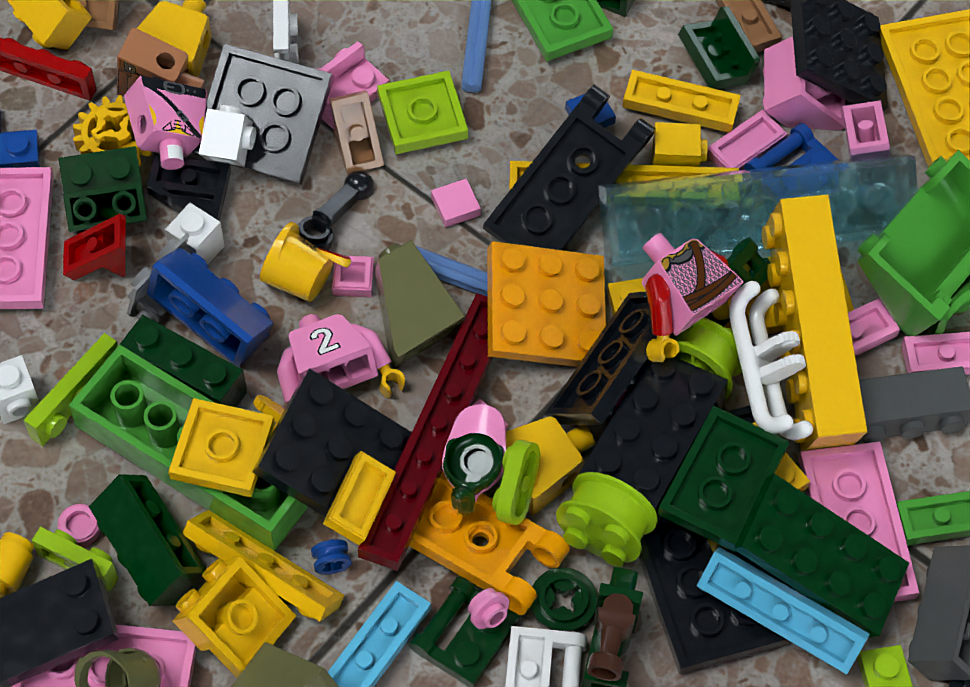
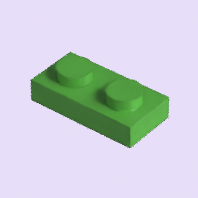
(935, 517)

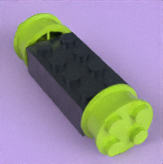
(646, 444)

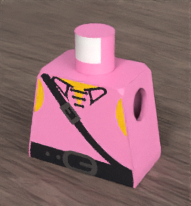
(166, 118)

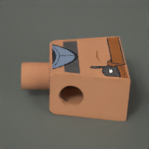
(154, 59)

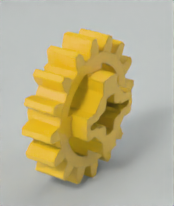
(108, 126)

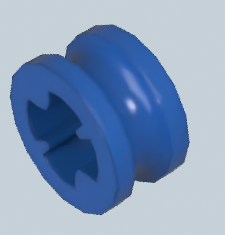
(331, 556)

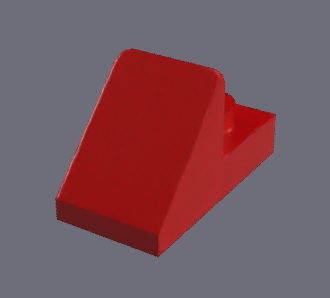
(97, 248)

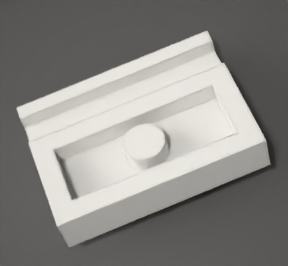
(284, 27)

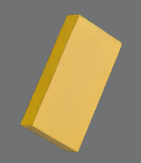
(359, 498)

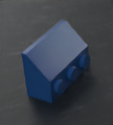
(208, 305)

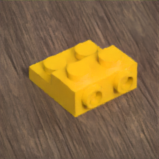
(232, 613)

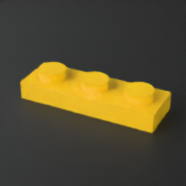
(681, 101)

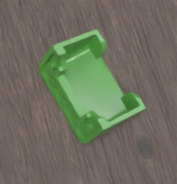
(924, 248)

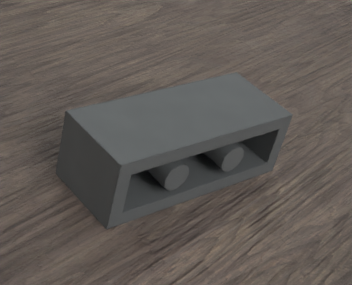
(915, 403)
(943, 622)

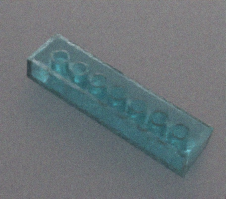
(737, 204)

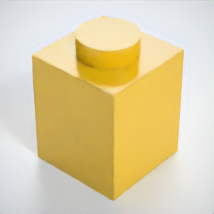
(678, 145)

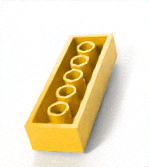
(814, 305)

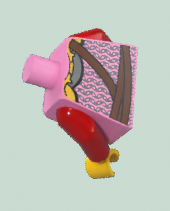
(683, 290)

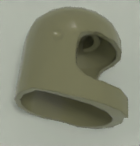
(125, 669)

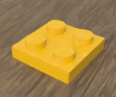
(221, 447)

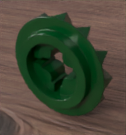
(565, 582)

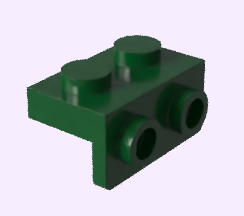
(720, 50)

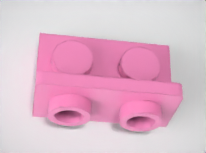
(351, 74)

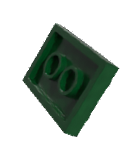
(722, 477)

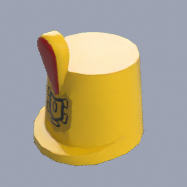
(299, 265)

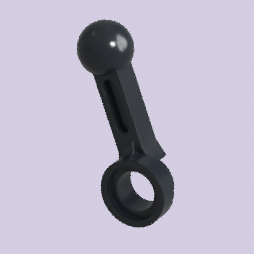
(356, 187)

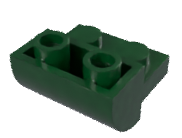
(102, 187)

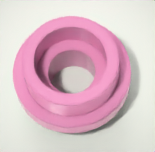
(488, 608)

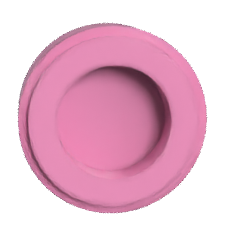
(80, 524)

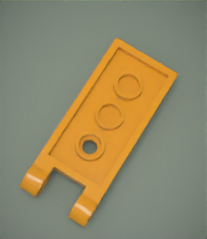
(449, 541)

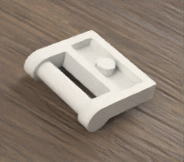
(532, 652)

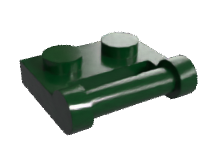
(471, 647)

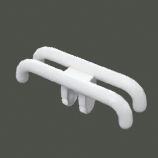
(759, 364)

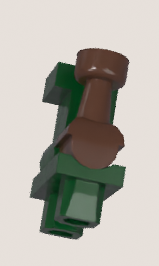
(614, 623)

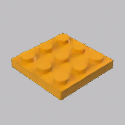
(543, 303)

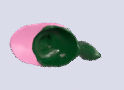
(474, 455)

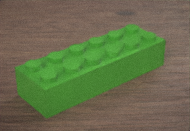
(141, 417)

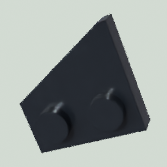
(196, 183)

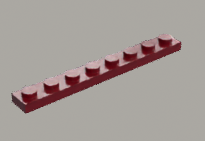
(423, 454)

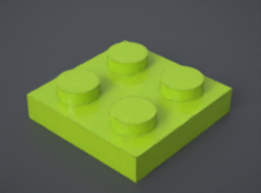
(422, 112)

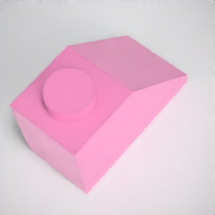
(865, 130)

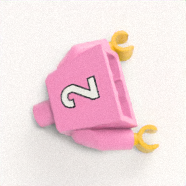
(337, 352)

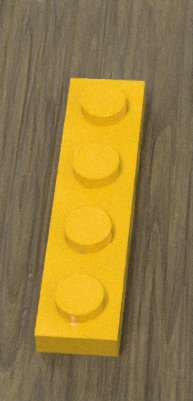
(285, 578)

